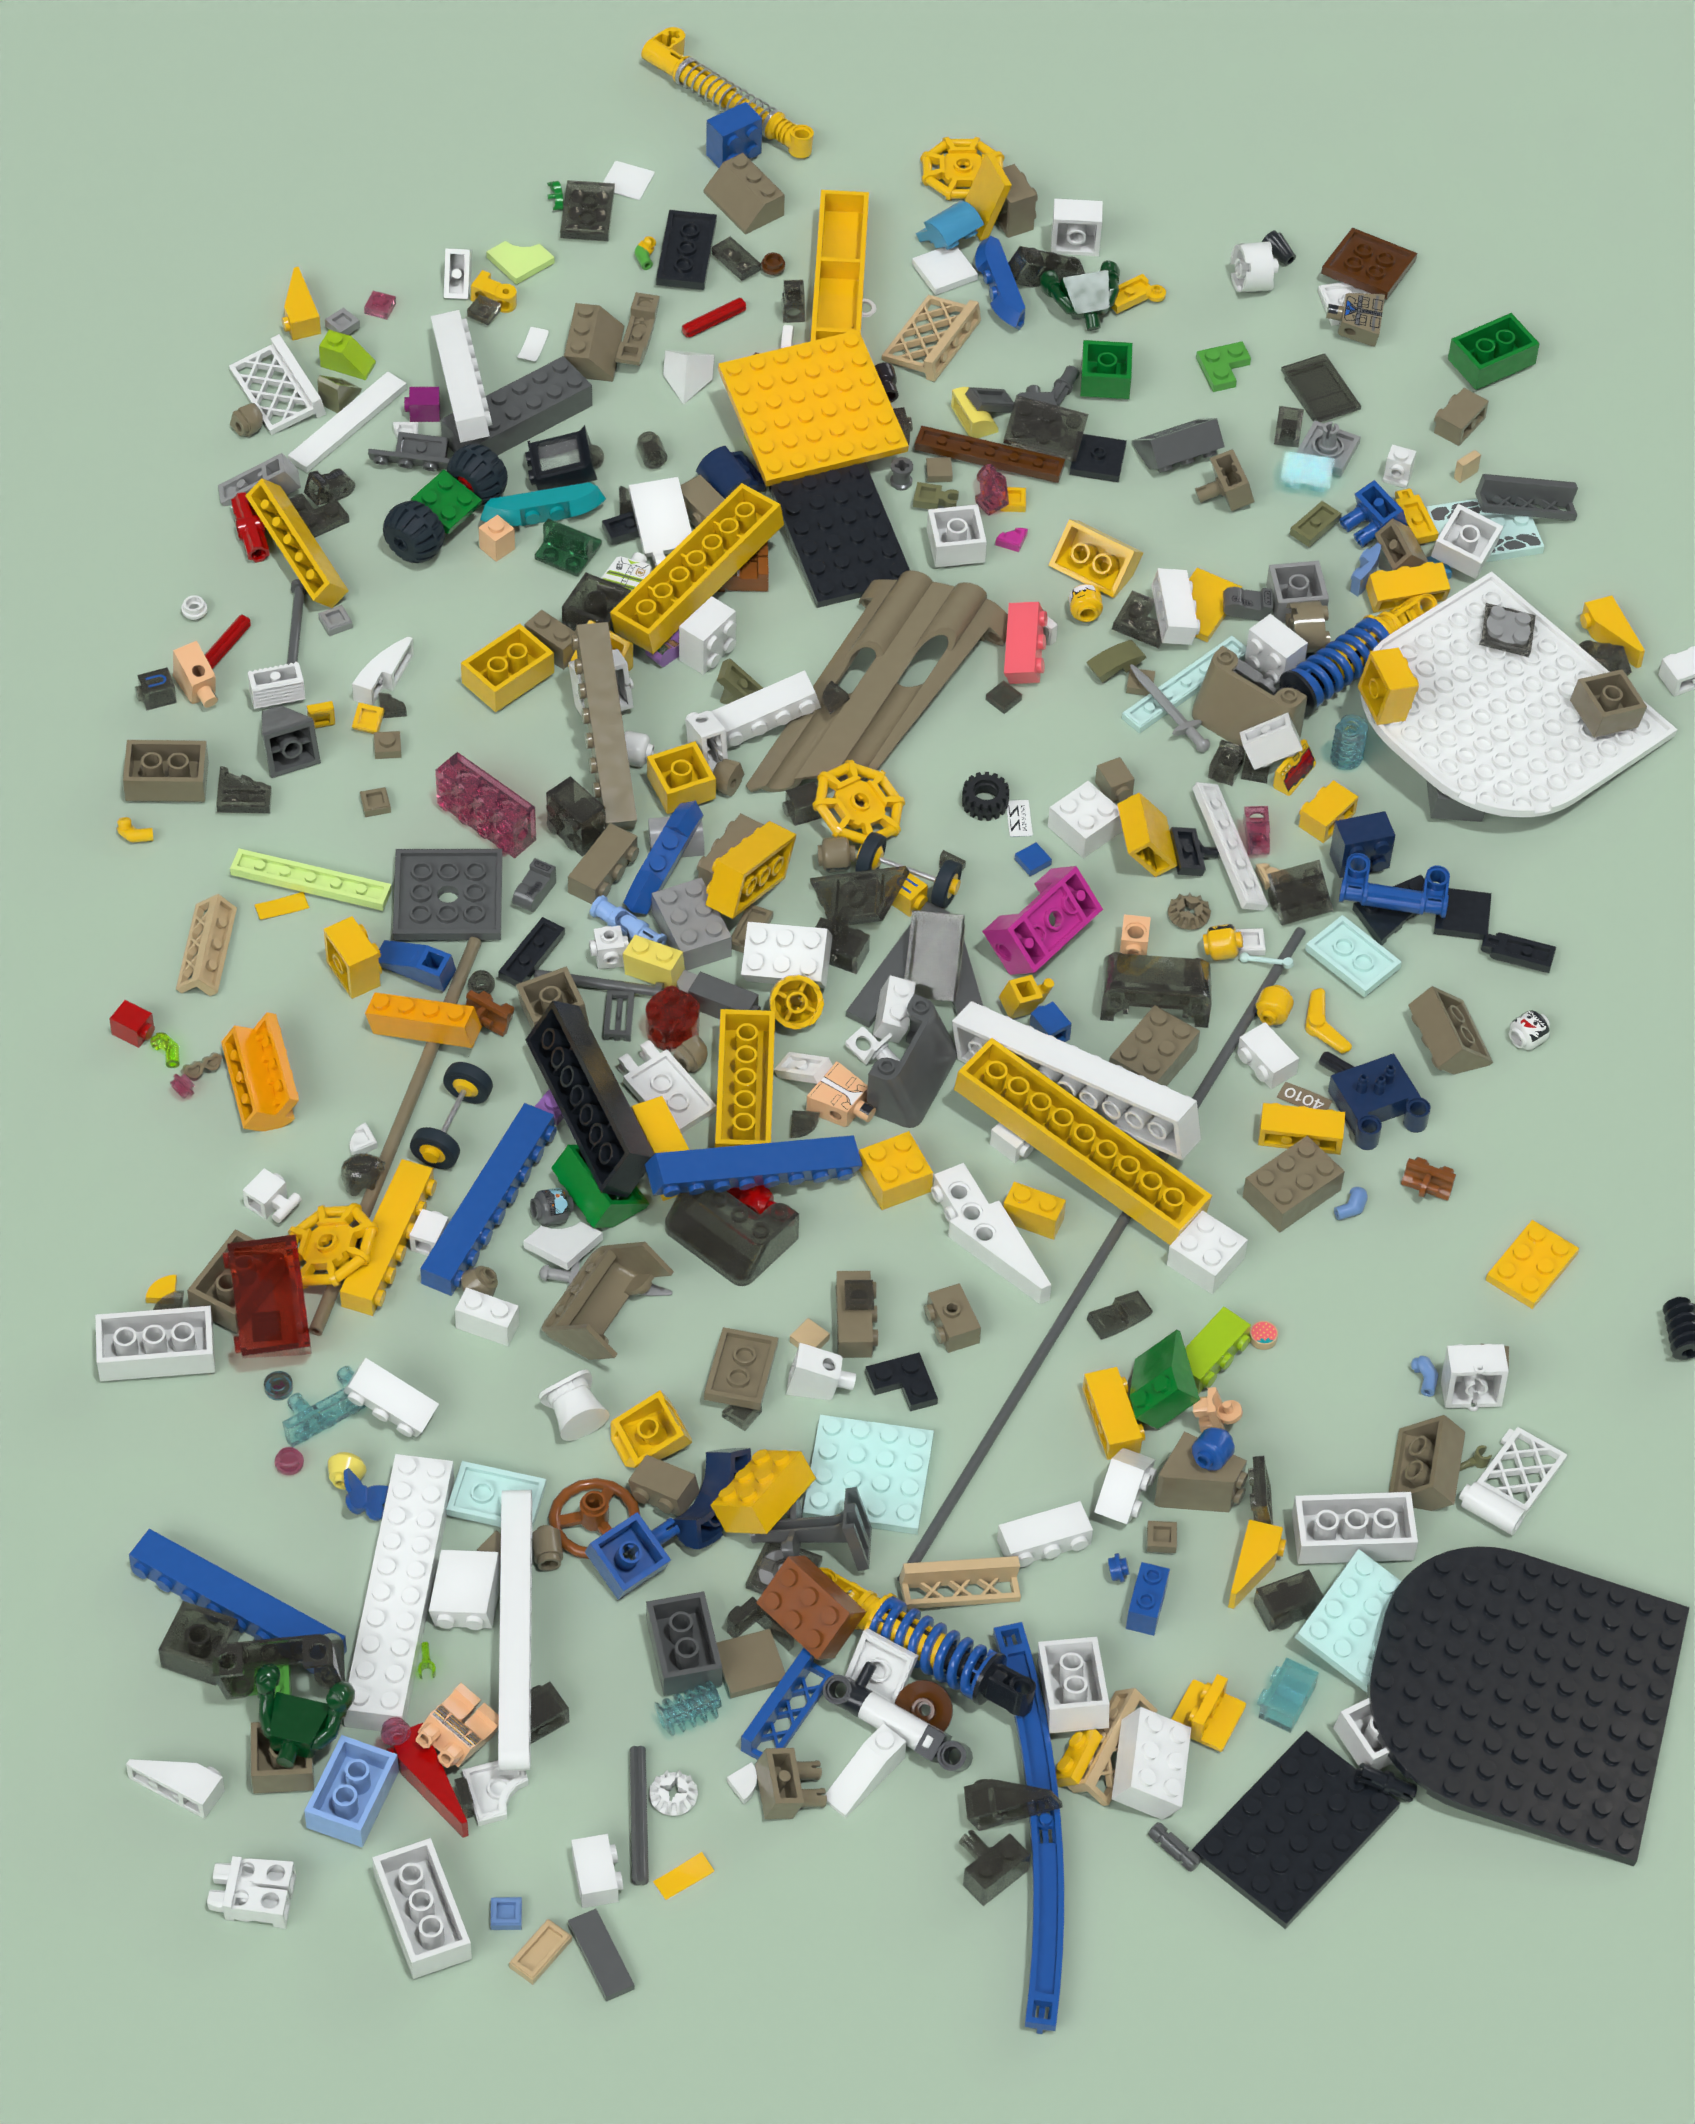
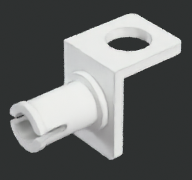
(877, 1049)

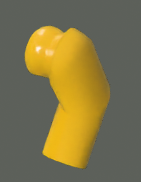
(132, 834)

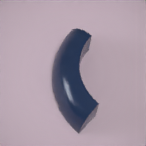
(699, 1524)

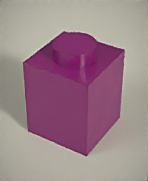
(423, 404)

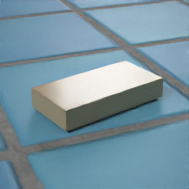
(540, 1951)

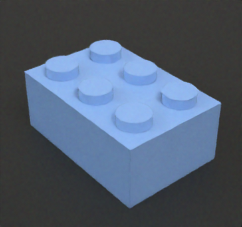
(351, 1791)

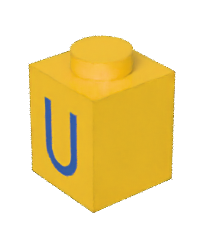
(911, 895)

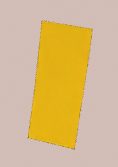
(282, 906)
(684, 1876)

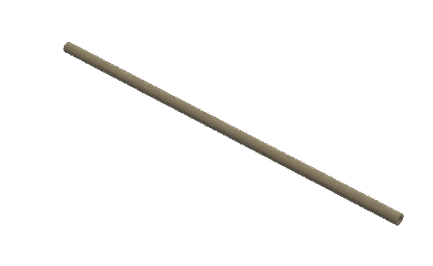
(400, 1123)

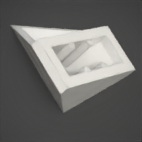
(688, 372)

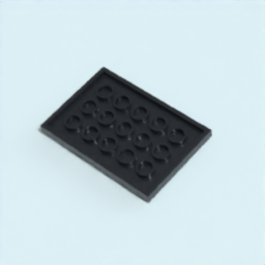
(839, 533)
(1295, 1829)

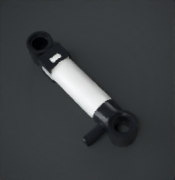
(876, 1710)

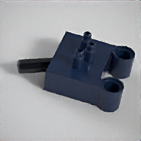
(1374, 1095)

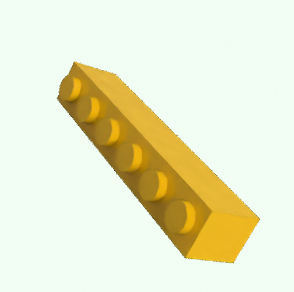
(297, 543)
(395, 1219)

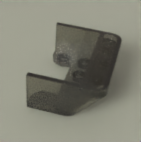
(731, 1234)

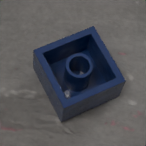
(1363, 834)

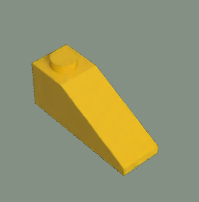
(300, 311)
(1609, 625)
(1257, 1558)

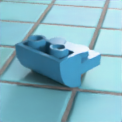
(951, 225)

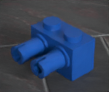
(1376, 508)

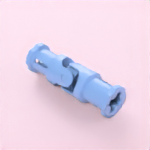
(621, 917)

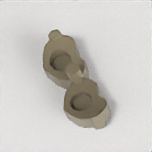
(196, 1068)

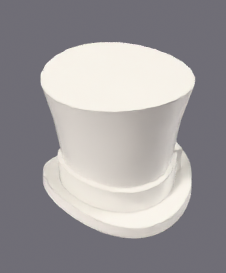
(575, 1406)

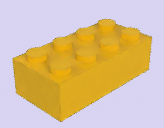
(750, 869)

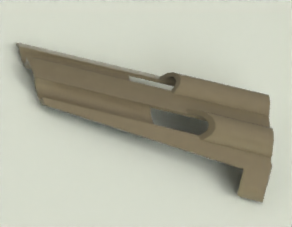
(880, 711)

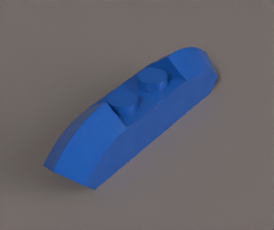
(1003, 289)
(663, 856)

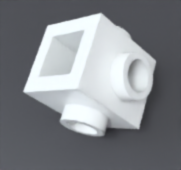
(608, 947)

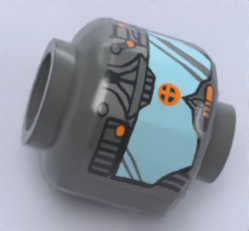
(551, 1206)

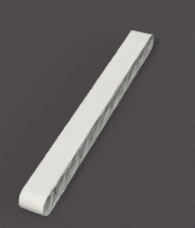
(515, 1631)

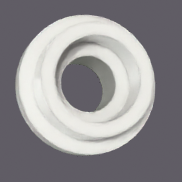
(194, 607)

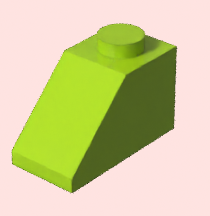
(345, 355)

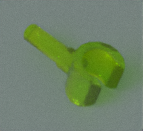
(426, 1661)

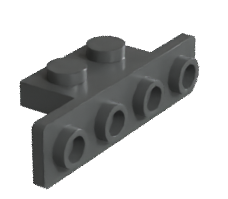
(415, 450)

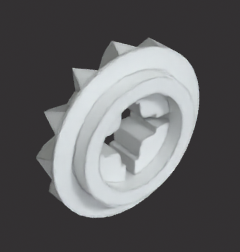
(681, 1802)

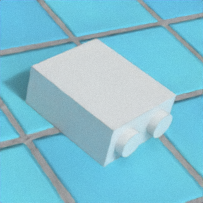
(466, 1589)

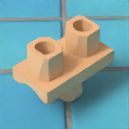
(1214, 1412)

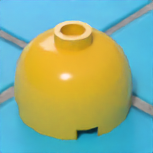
(796, 1001)

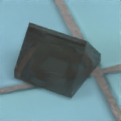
(624, 501)

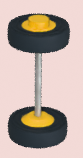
(945, 883)
(435, 1146)

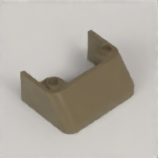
(599, 1294)

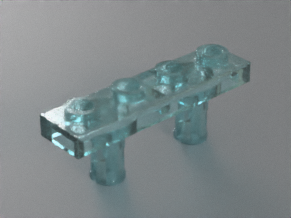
(320, 1416)

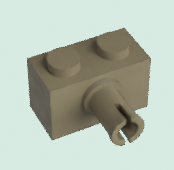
(1229, 482)

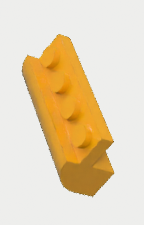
(261, 1075)

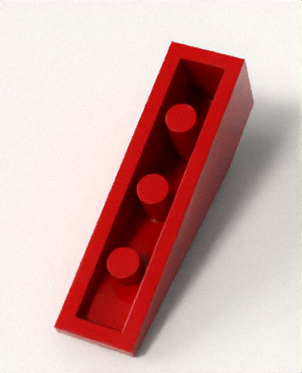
(426, 1774)

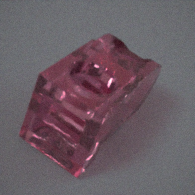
(993, 490)
(1257, 830)

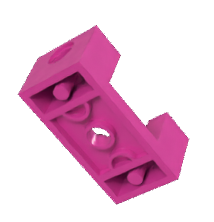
(1028, 938)

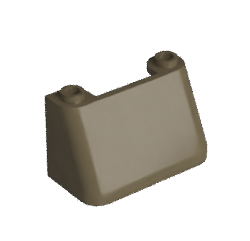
(1233, 704)

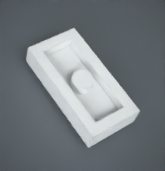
(803, 1067)

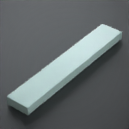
(1177, 689)

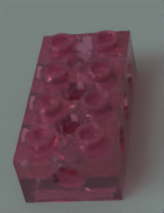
(485, 805)

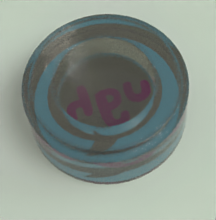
(278, 1385)

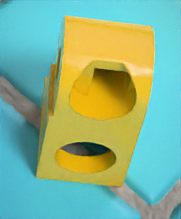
(502, 293)

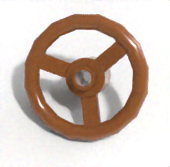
(593, 1509)

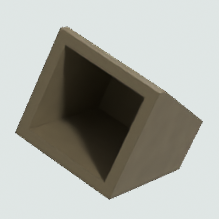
(1191, 1487)

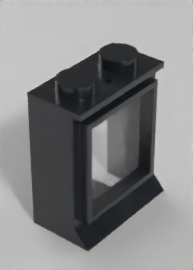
(561, 461)

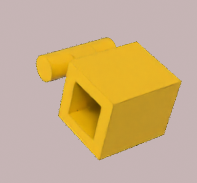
(1023, 995)

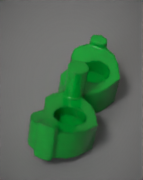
(558, 195)

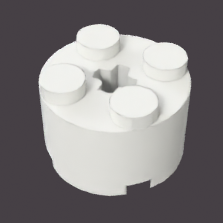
(1253, 267)

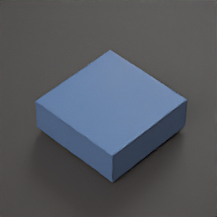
(506, 1913)

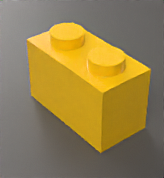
(1328, 806)
(1035, 1210)

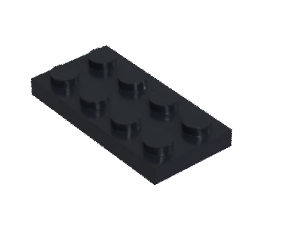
(686, 249)

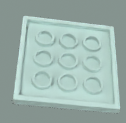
(877, 1458)
(1349, 1618)

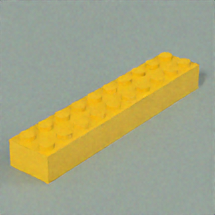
(1081, 1141)

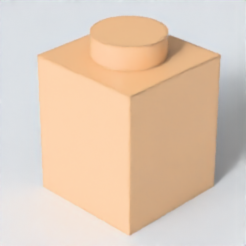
(496, 538)

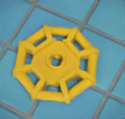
(959, 153)
(853, 814)
(342, 1245)

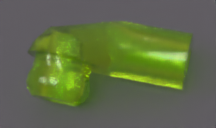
(171, 1048)

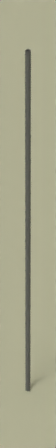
(1086, 1280)

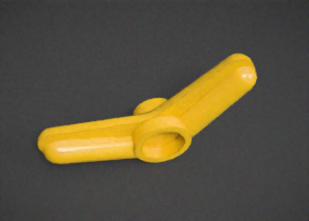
(1318, 1026)

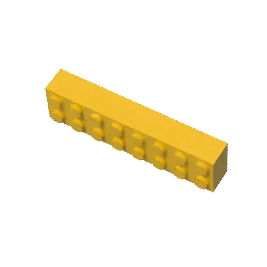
(697, 568)

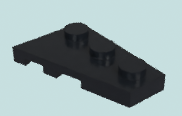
(1385, 922)

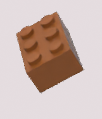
(811, 1607)

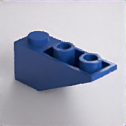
(418, 963)

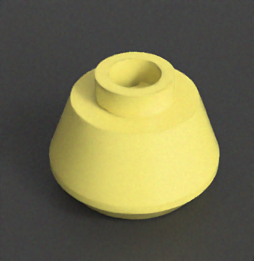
(342, 1461)

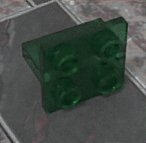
(566, 547)

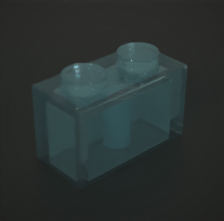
(1307, 470)
(1287, 1695)

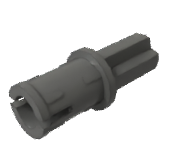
(1064, 384)

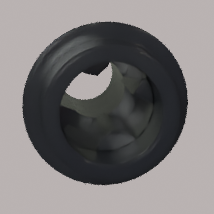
(1280, 247)

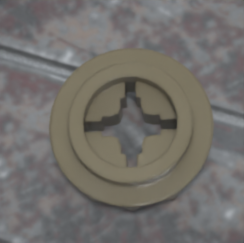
(1186, 919)

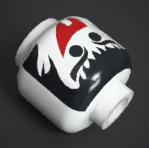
(1529, 1030)

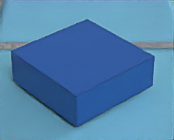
(1033, 859)

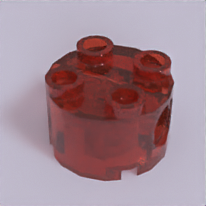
(671, 1018)

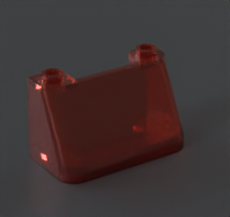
(268, 1297)

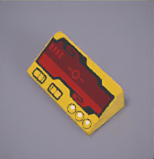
(1294, 770)

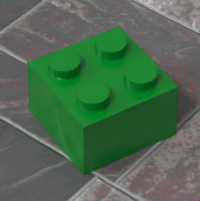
(1106, 369)

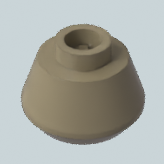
(480, 1279)

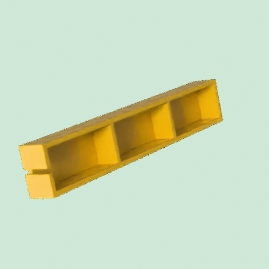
(840, 263)

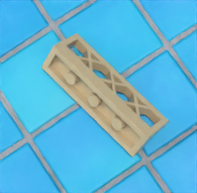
(210, 945)
(957, 1573)
(1120, 1706)

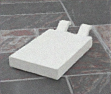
(659, 516)
(667, 1078)

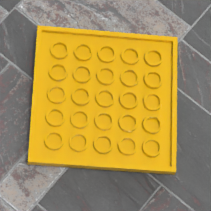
(812, 407)

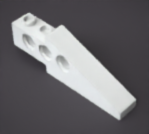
(1004, 1248)

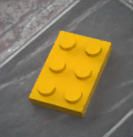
(1532, 1264)

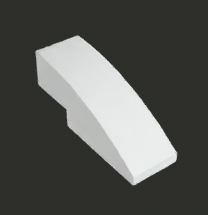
(383, 671)

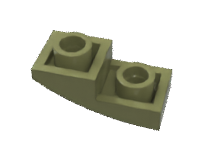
(1114, 659)

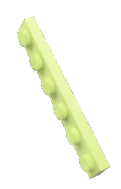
(310, 879)

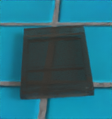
(1320, 388)
(935, 954)

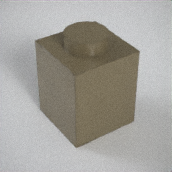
(1114, 780)

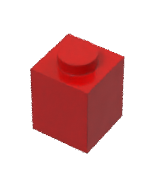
(132, 1023)

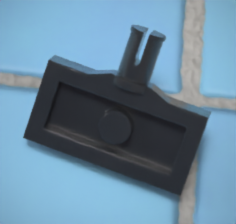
(1190, 851)

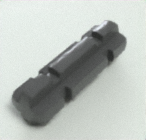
(1174, 1846)

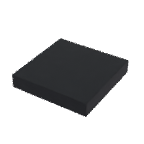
(1466, 915)

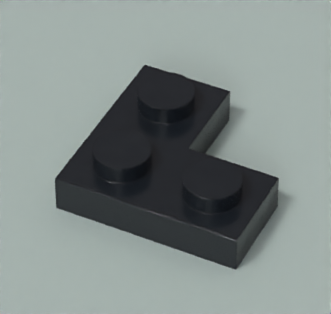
(905, 1374)

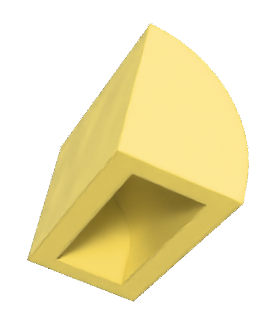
(975, 422)

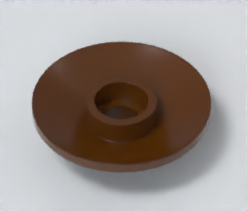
(927, 1692)

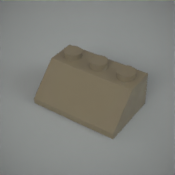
(745, 194)
(594, 342)
(1449, 1032)
(1428, 1462)

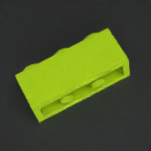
(1216, 1346)

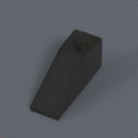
(1001, 1802)

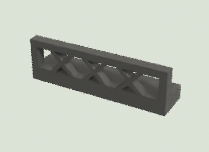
(1527, 493)

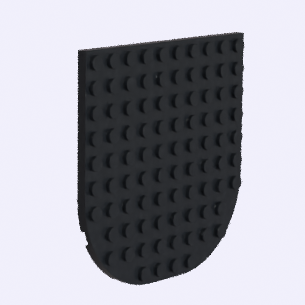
(1528, 1694)

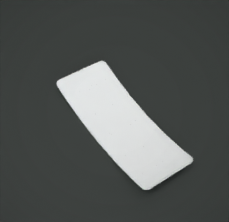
(533, 344)

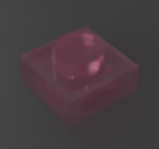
(380, 305)

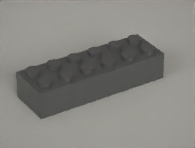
(528, 406)

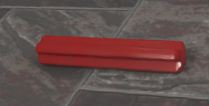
(713, 317)
(227, 640)

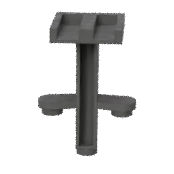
(847, 1527)

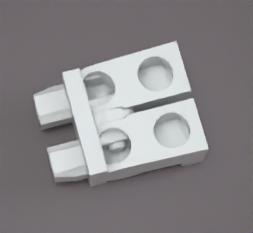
(254, 1890)

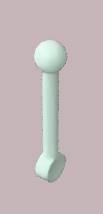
(1287, 962)

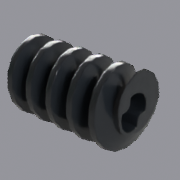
(1680, 1326)

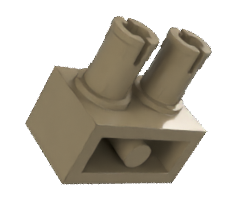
(781, 1786)

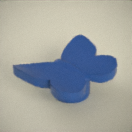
(363, 1498)

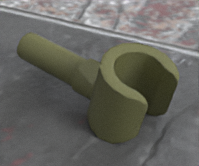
(1477, 1459)

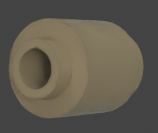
(547, 1547)

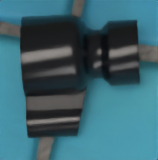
(888, 378)

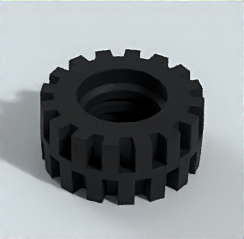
(985, 784)

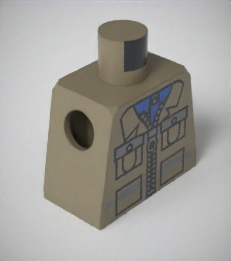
(1359, 317)

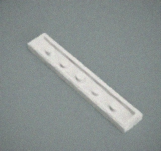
(347, 422)
(1230, 846)

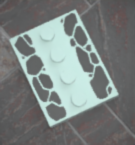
(1517, 537)

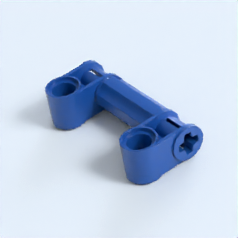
(1431, 899)

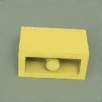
(653, 961)

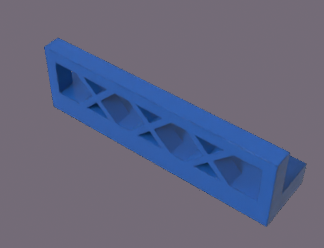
(779, 1699)

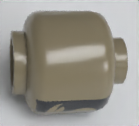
(836, 854)

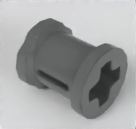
(901, 471)

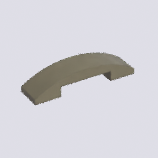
(639, 329)

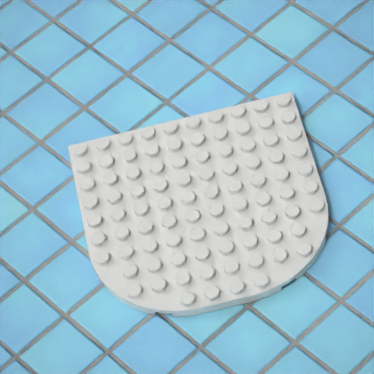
(1502, 723)

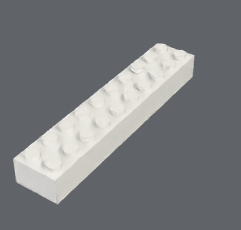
(1127, 1100)
(399, 1591)

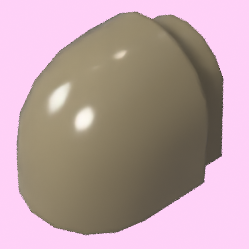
(247, 420)
(728, 776)
(691, 1054)

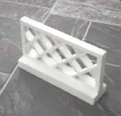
(292, 372)

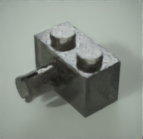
(848, 944)
(993, 1866)

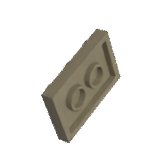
(741, 1368)

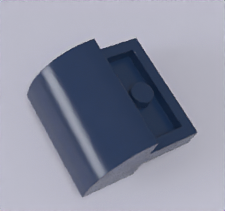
(728, 470)

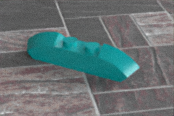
(544, 504)

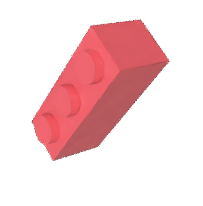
(1025, 642)

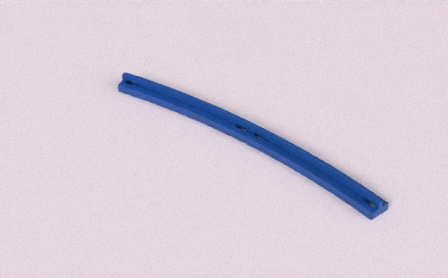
(1046, 1856)

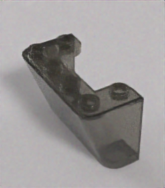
(236, 1661)

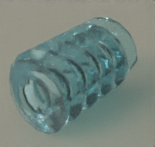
(1349, 742)
(688, 1708)

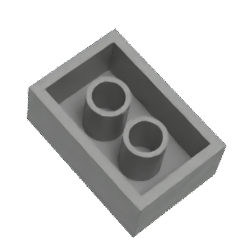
(691, 924)

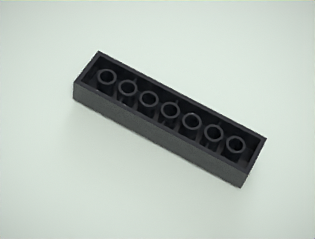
(590, 1098)

